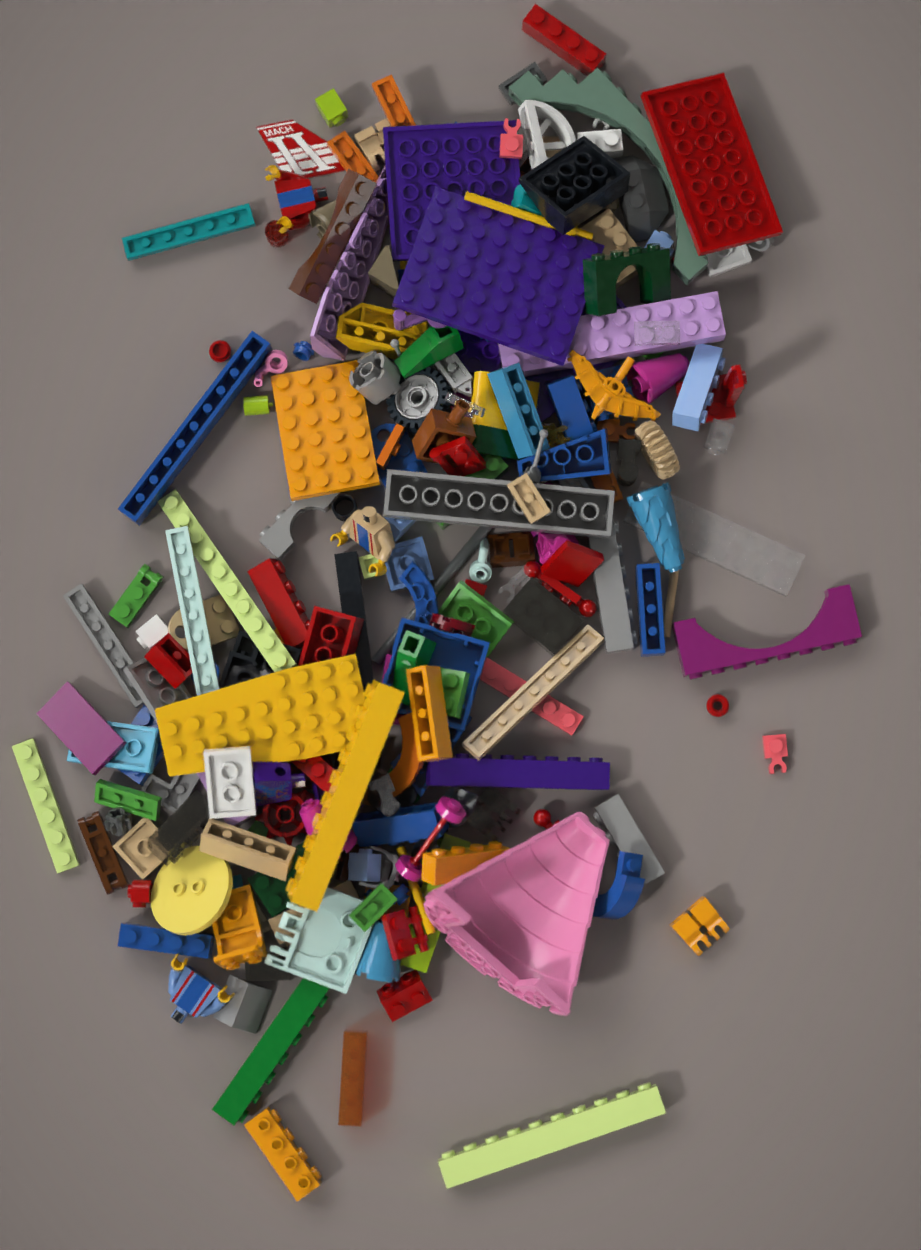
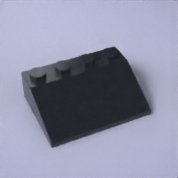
(575, 184)

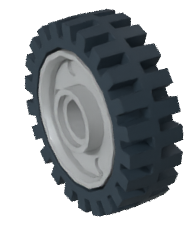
(404, 404)

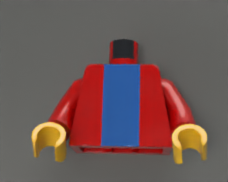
(295, 198)

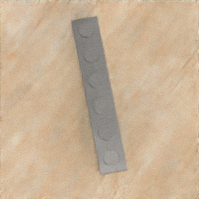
(103, 638)

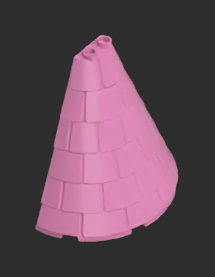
(527, 912)

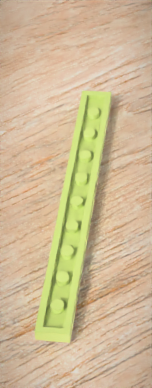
(228, 584)

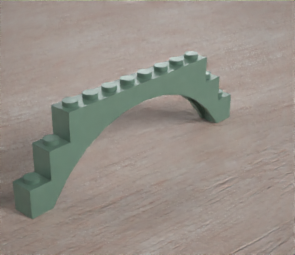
(603, 101)

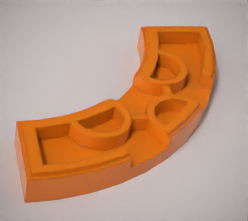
(408, 765)

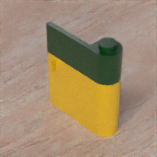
(491, 430)

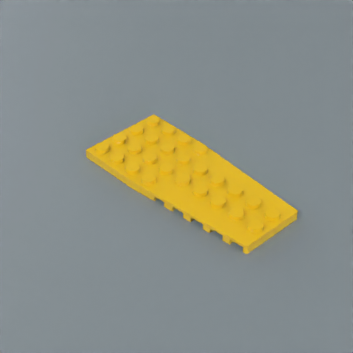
(279, 715)

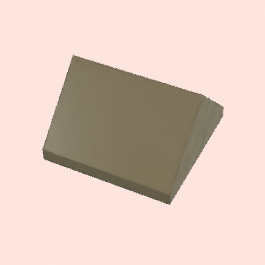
(383, 273)

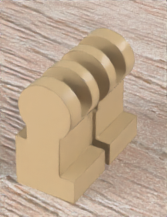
(372, 142)

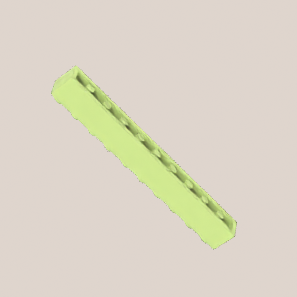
(552, 1135)

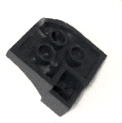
(247, 661)

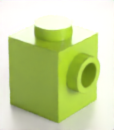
(331, 108)

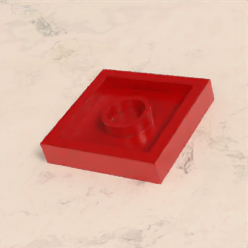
(572, 563)

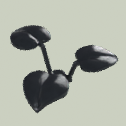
(466, 799)

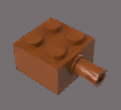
(441, 428)

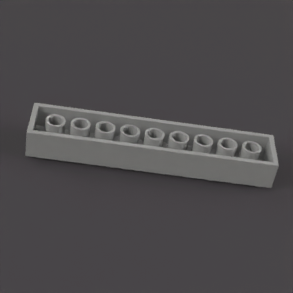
(492, 505)

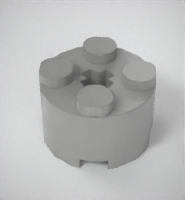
(375, 377)

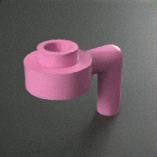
(271, 366)

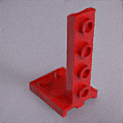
(726, 394)

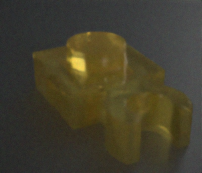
(555, 434)

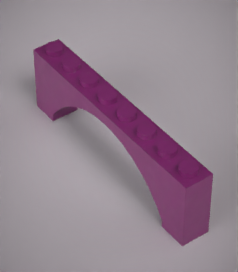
(703, 652)

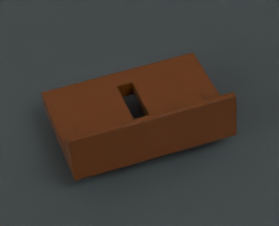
(500, 550)

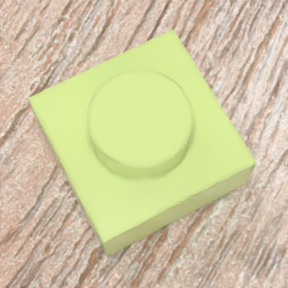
(365, 562)

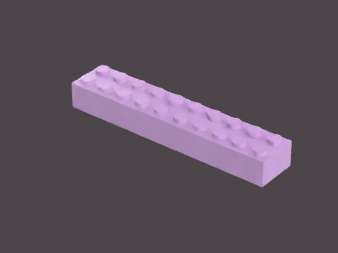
(612, 335)

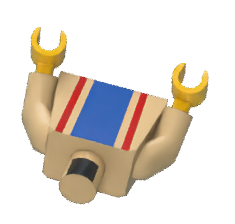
(371, 533)

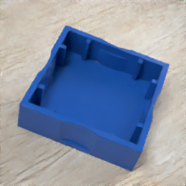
(451, 652)

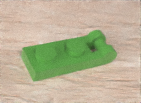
(135, 596)

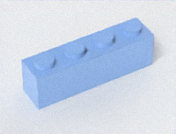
(698, 387)

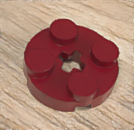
(451, 625)

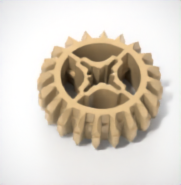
(657, 450)

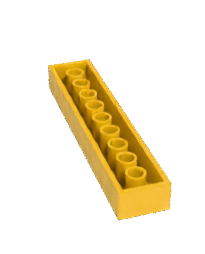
(344, 795)

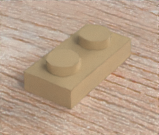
(528, 498)

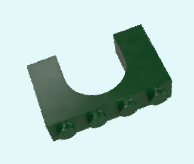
(603, 270)

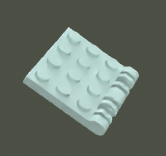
(324, 942)

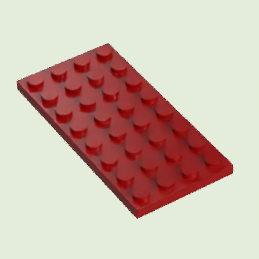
(711, 164)

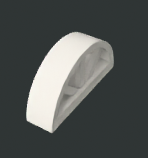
(529, 113)

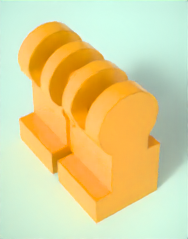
(701, 915)

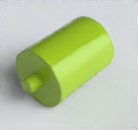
(257, 405)

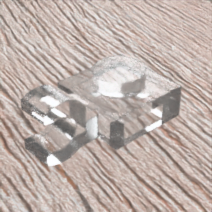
(517, 580)

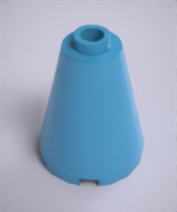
(377, 958)

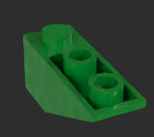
(428, 349)
(412, 653)

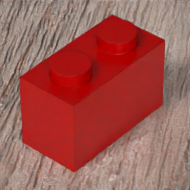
(170, 660)

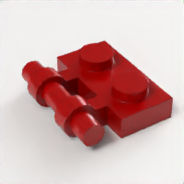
(399, 935)

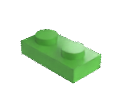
(372, 907)

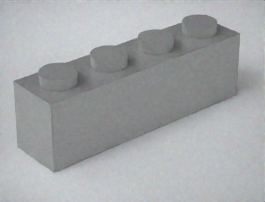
(627, 836)

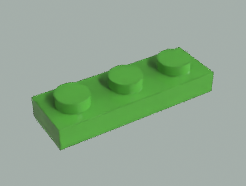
(129, 799)

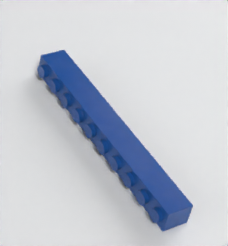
(195, 428)

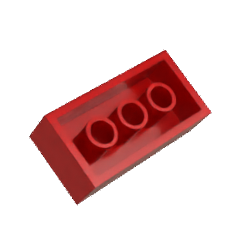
(330, 636)

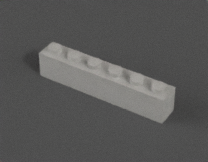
(612, 594)

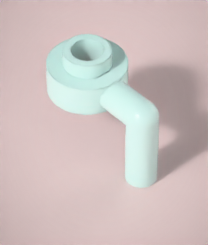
(481, 564)

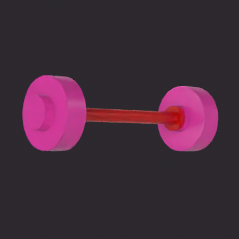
(450, 811)

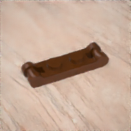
(102, 852)

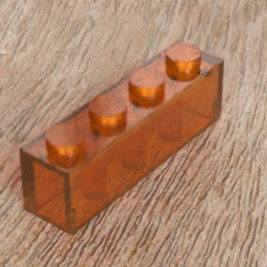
(353, 1077)

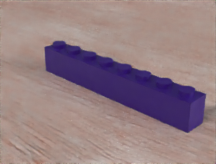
(519, 773)

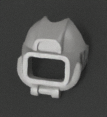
(387, 859)

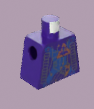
(274, 782)

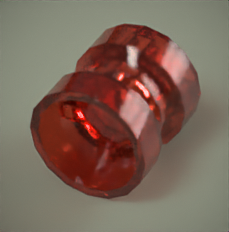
(277, 239)

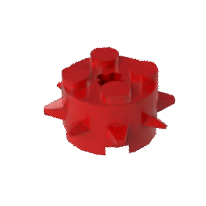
(288, 828)

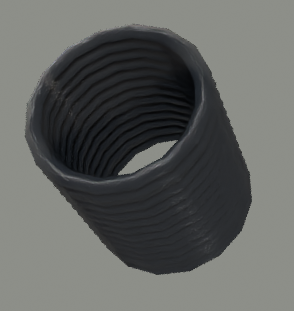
(343, 496)

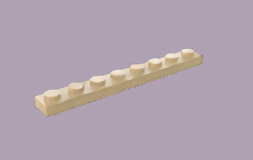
(533, 692)

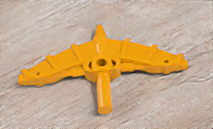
(609, 392)

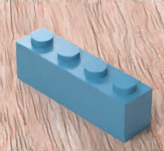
(517, 409)

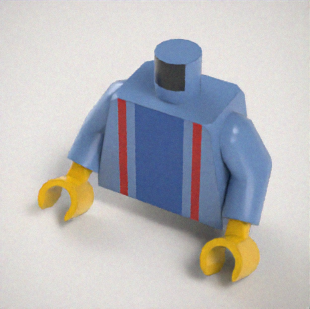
(194, 992)

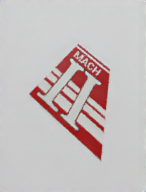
(299, 149)

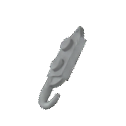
(455, 374)

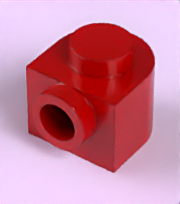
(140, 892)

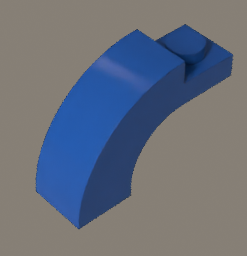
(625, 889)

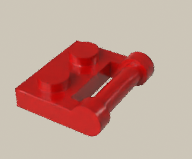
(462, 453)

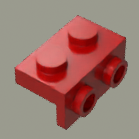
(404, 996)

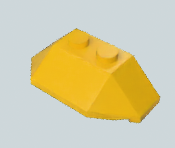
(372, 329)

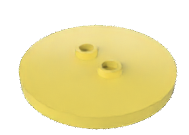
(191, 892)

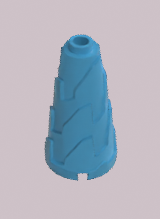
(657, 517)

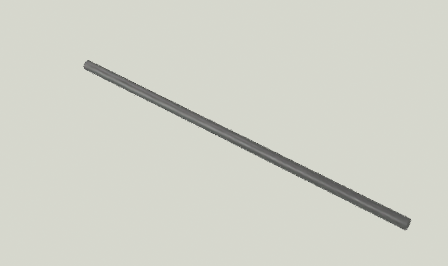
(445, 576)

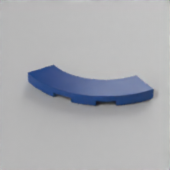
(421, 592)

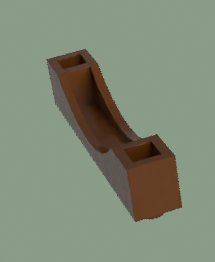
(317, 270)

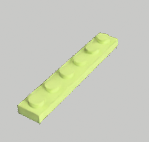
(45, 805)

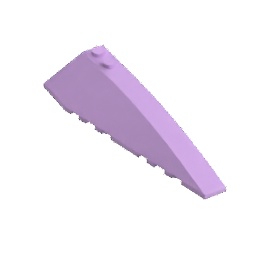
(351, 278)

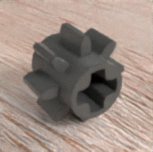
(118, 821)

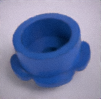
(303, 350)

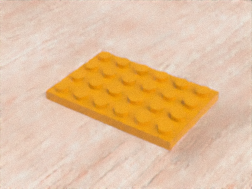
(324, 431)

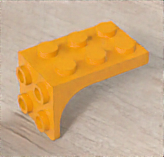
(239, 931)

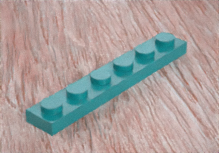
(188, 232)

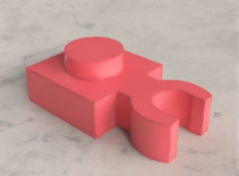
(511, 143)
(775, 748)

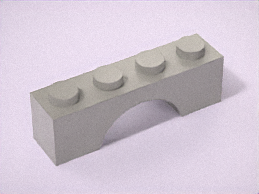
(279, 536)

